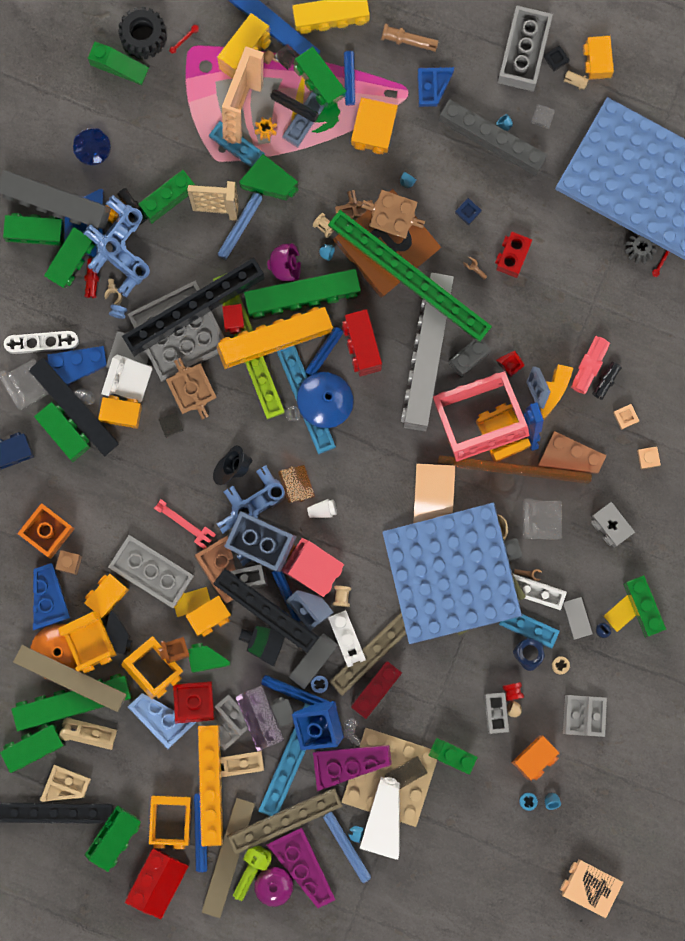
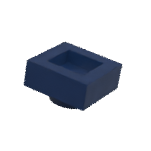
(468, 211)

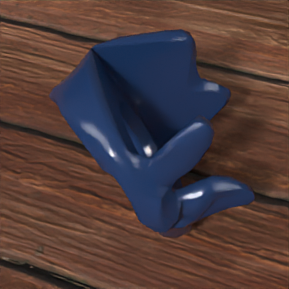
(527, 664)

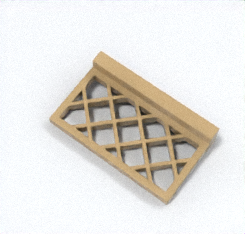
(215, 199)

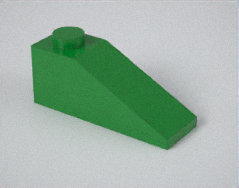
(117, 63)

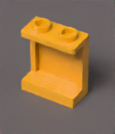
(373, 125)
(501, 418)
(88, 642)

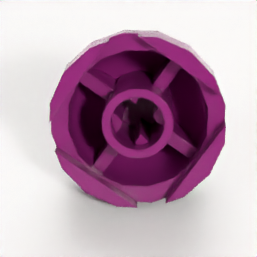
(284, 262)
(273, 886)

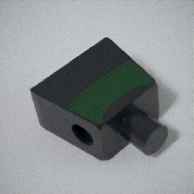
(263, 643)

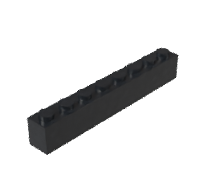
(193, 307)

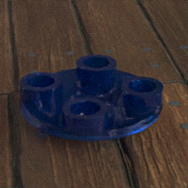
(91, 146)

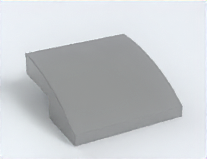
(584, 715)
(231, 721)

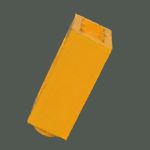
(128, 665)
(170, 800)

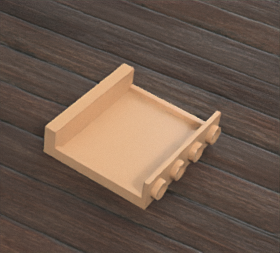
(247, 76)

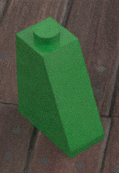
(269, 180)

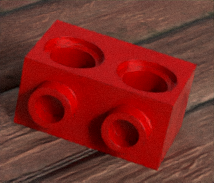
(516, 255)

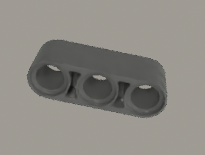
(313, 661)

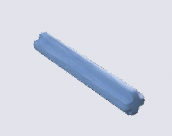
(239, 226)
(347, 847)

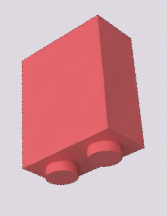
(313, 567)

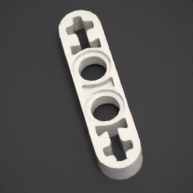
(41, 342)

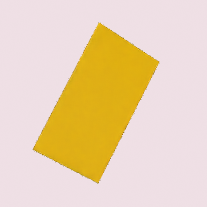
(191, 601)
(620, 614)

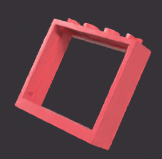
(490, 440)

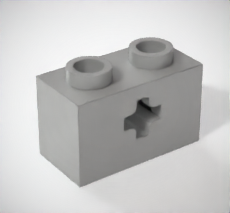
(612, 515)
(496, 713)

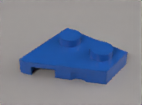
(432, 85)

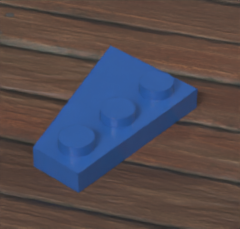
(78, 363)
(535, 423)
(48, 598)

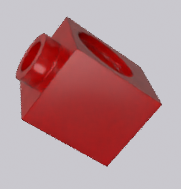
(233, 318)

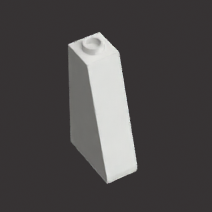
(383, 824)

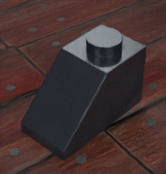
(118, 635)

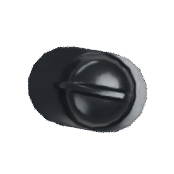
(232, 465)

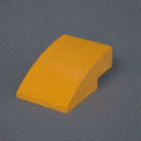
(557, 387)

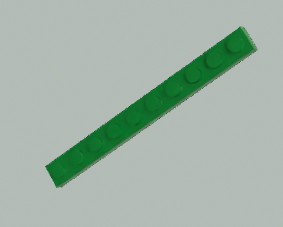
(409, 276)

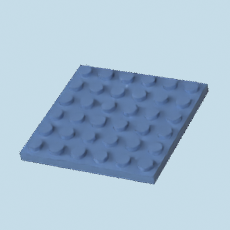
(452, 573)

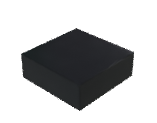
(556, 58)

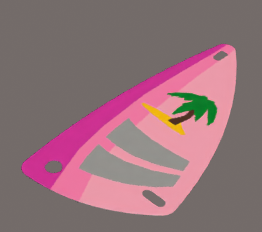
(208, 91)

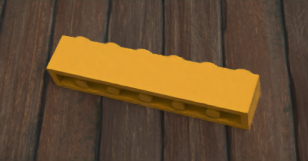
(274, 337)
(210, 785)

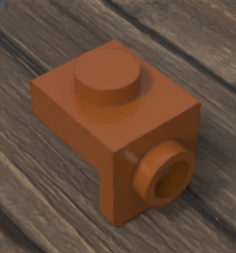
(174, 650)

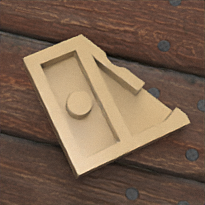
(65, 785)

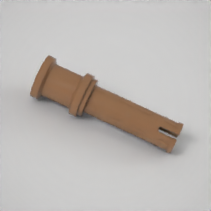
(400, 36)

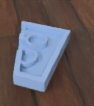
(159, 720)

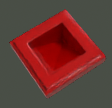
(511, 363)

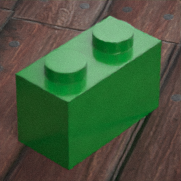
(453, 756)

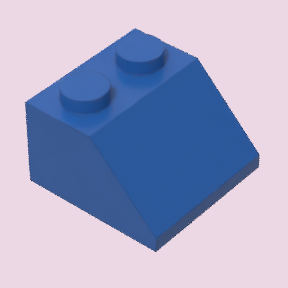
(318, 726)

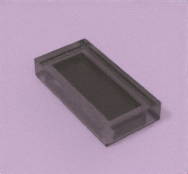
(408, 772)

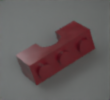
(376, 690)

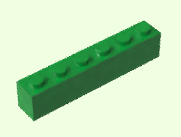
(302, 293)
(62, 705)

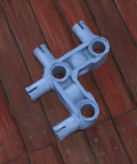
(120, 256)
(255, 504)

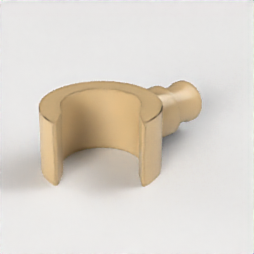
(112, 289)

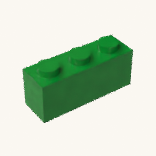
(319, 78)
(166, 197)
(33, 229)
(70, 258)
(63, 431)
(644, 606)
(31, 747)
(113, 838)

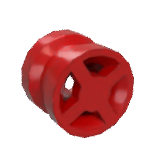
(513, 691)

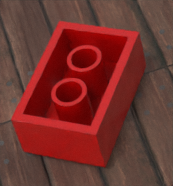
(362, 343)

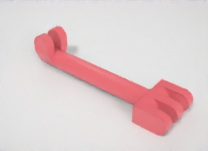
(201, 535)

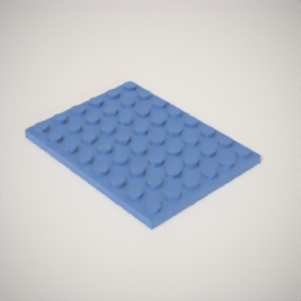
(631, 175)

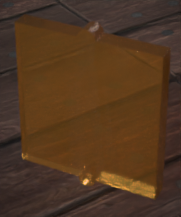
(296, 484)

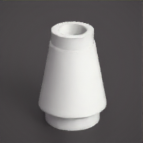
(323, 509)

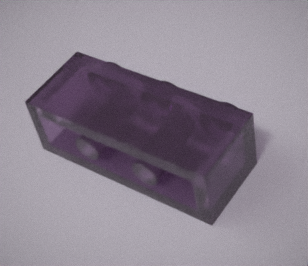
(259, 718)

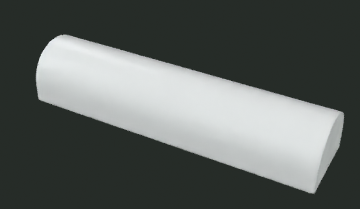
(541, 592)

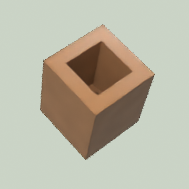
(68, 562)

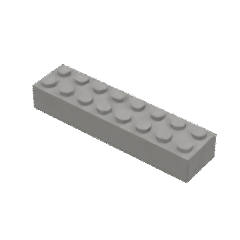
(425, 361)

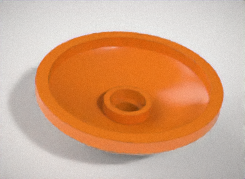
(50, 639)

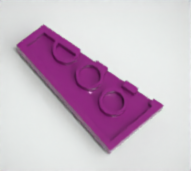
(345, 764)
(300, 861)

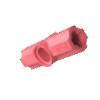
(590, 365)

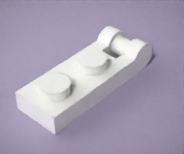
(346, 638)

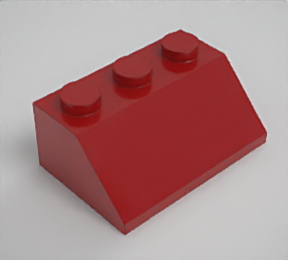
(156, 883)

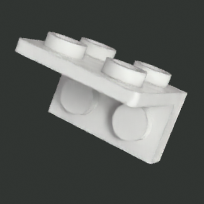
(127, 378)

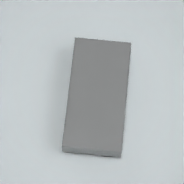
(577, 618)

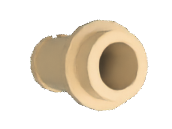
(576, 80)

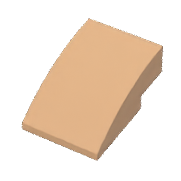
(433, 491)

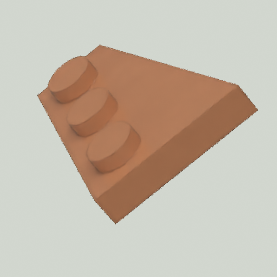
(571, 455)
(213, 561)

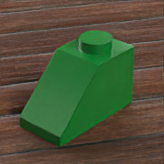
(204, 658)

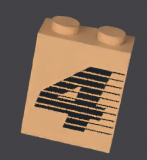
(591, 888)

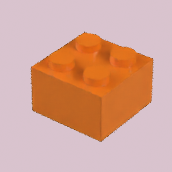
(46, 531)
(536, 758)

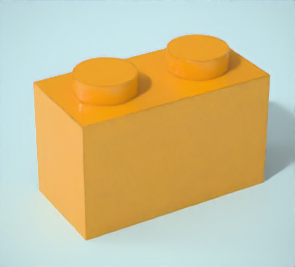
(599, 57)
(120, 412)
(106, 595)
(209, 616)

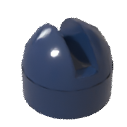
(601, 633)

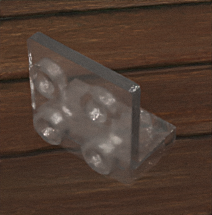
(23, 385)
(542, 519)

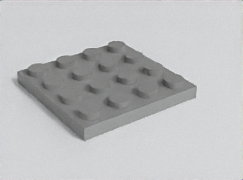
(191, 343)

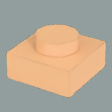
(626, 416)
(648, 458)

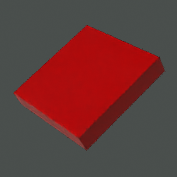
(193, 702)

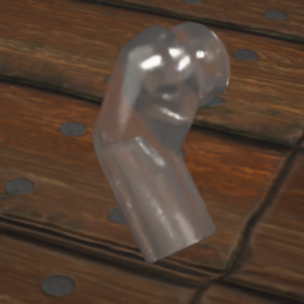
(85, 396)
(349, 732)

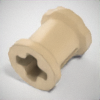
(322, 223)
(342, 596)

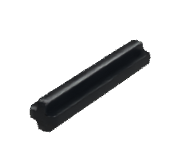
(294, 105)

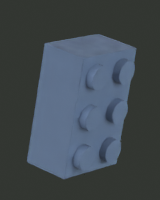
(260, 541)

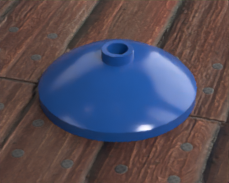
(318, 409)

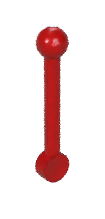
(194, 29)
(655, 273)

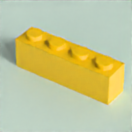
(329, 13)

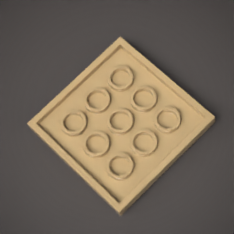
(362, 789)

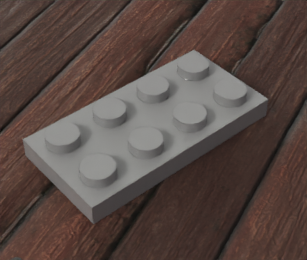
(151, 571)

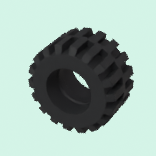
(142, 47)

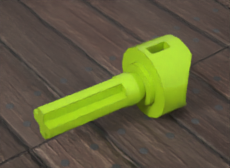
(257, 858)

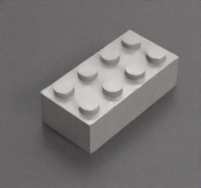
(525, 48)

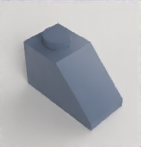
(309, 608)

